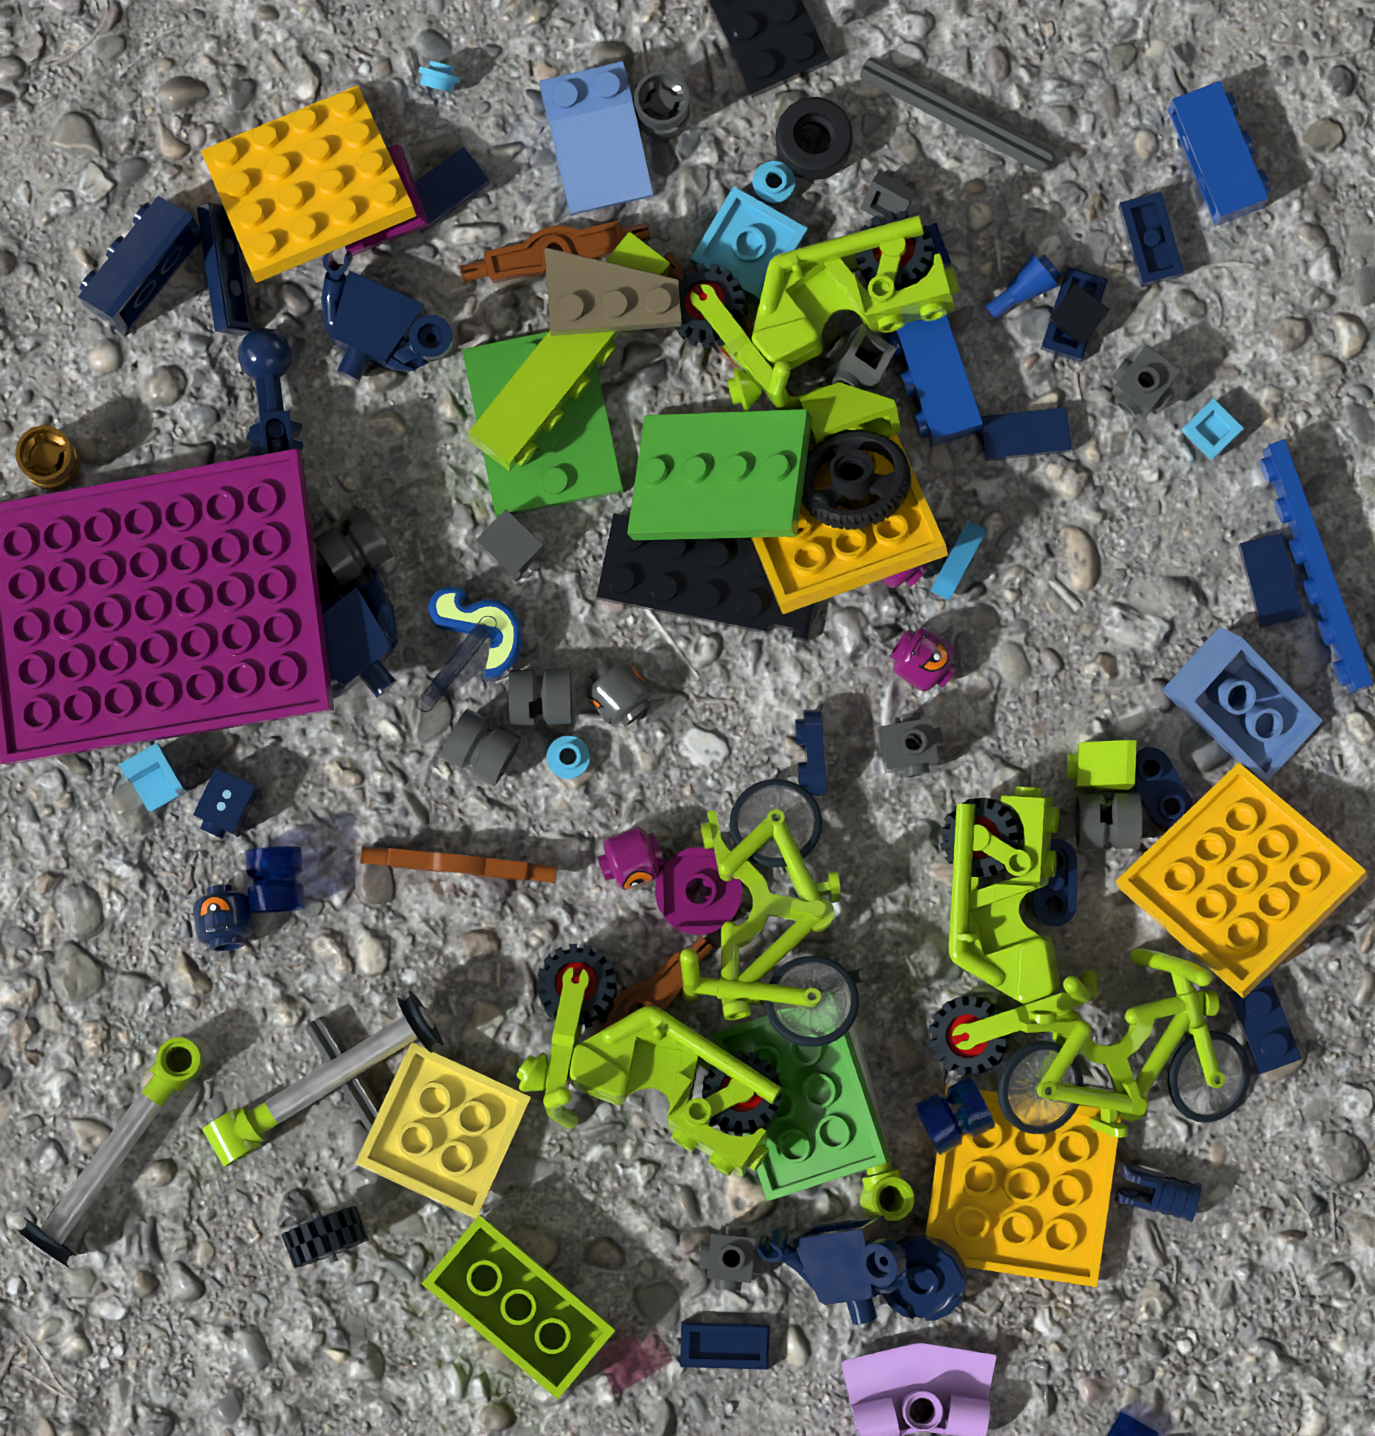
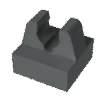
(887, 195)

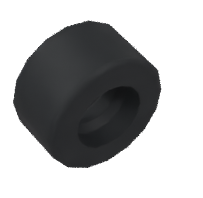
(814, 111)

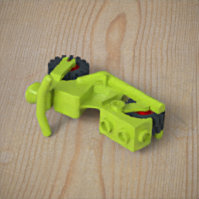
(805, 291)
(991, 936)
(648, 1053)

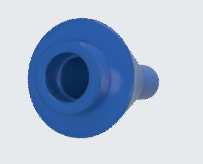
(1031, 280)

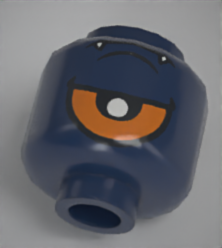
(223, 918)

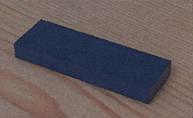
(224, 271)

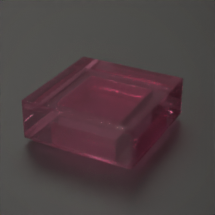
(624, 1363)

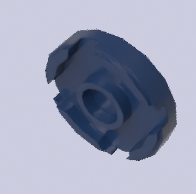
(932, 1282)

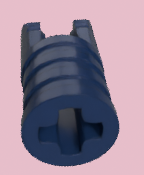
(1168, 1194)

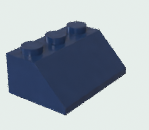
(140, 264)

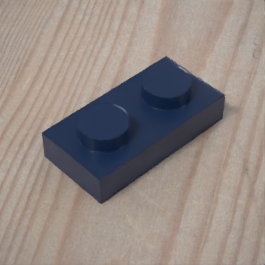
(1151, 239)
(1265, 1027)

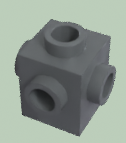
(858, 359)
(1151, 370)
(895, 752)
(730, 1239)

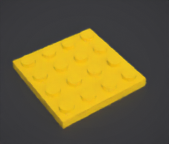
(307, 183)
(835, 560)
(1241, 879)
(1026, 1198)

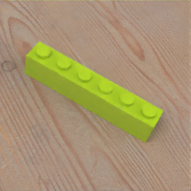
(552, 375)

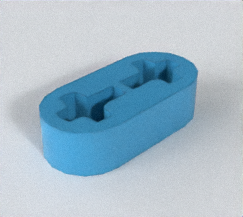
(958, 560)

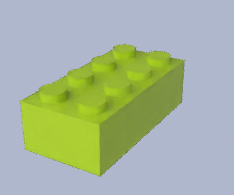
(519, 1306)

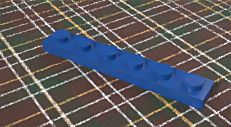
(1321, 583)

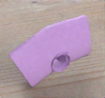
(889, 1381)

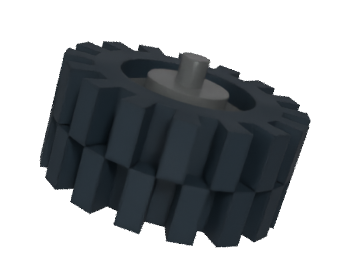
(325, 1237)

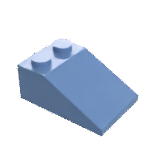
(596, 138)
(1242, 704)

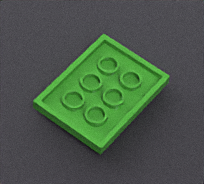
(570, 462)
(720, 475)
(825, 1112)

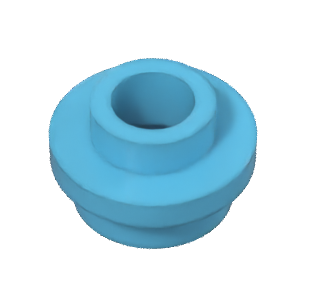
(439, 76)
(773, 195)
(573, 770)

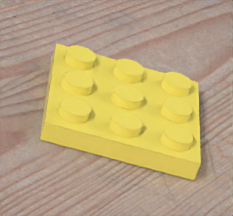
(443, 1130)

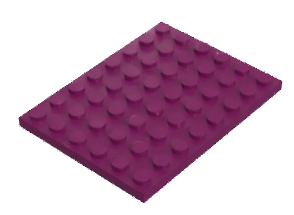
(159, 609)

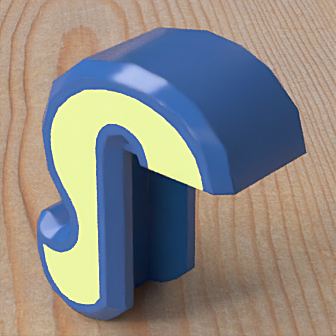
(451, 614)

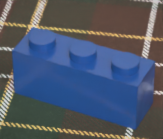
(1219, 153)
(936, 381)

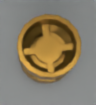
(47, 458)

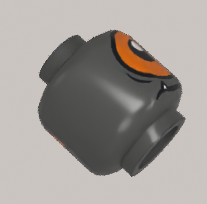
(619, 693)

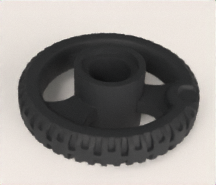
(856, 494)

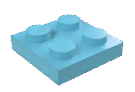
(746, 239)

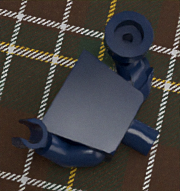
(378, 324)
(360, 638)
(843, 1262)

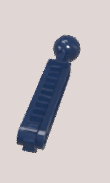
(266, 358)

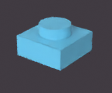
(1212, 429)

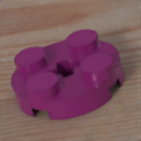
(681, 909)

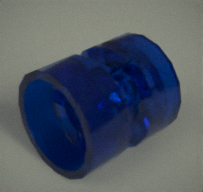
(274, 879)
(955, 1115)

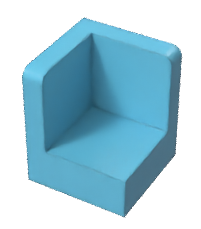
(153, 777)

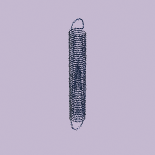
(455, 663)

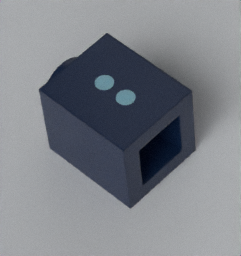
(225, 804)

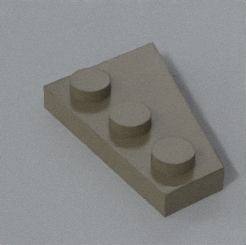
(606, 297)

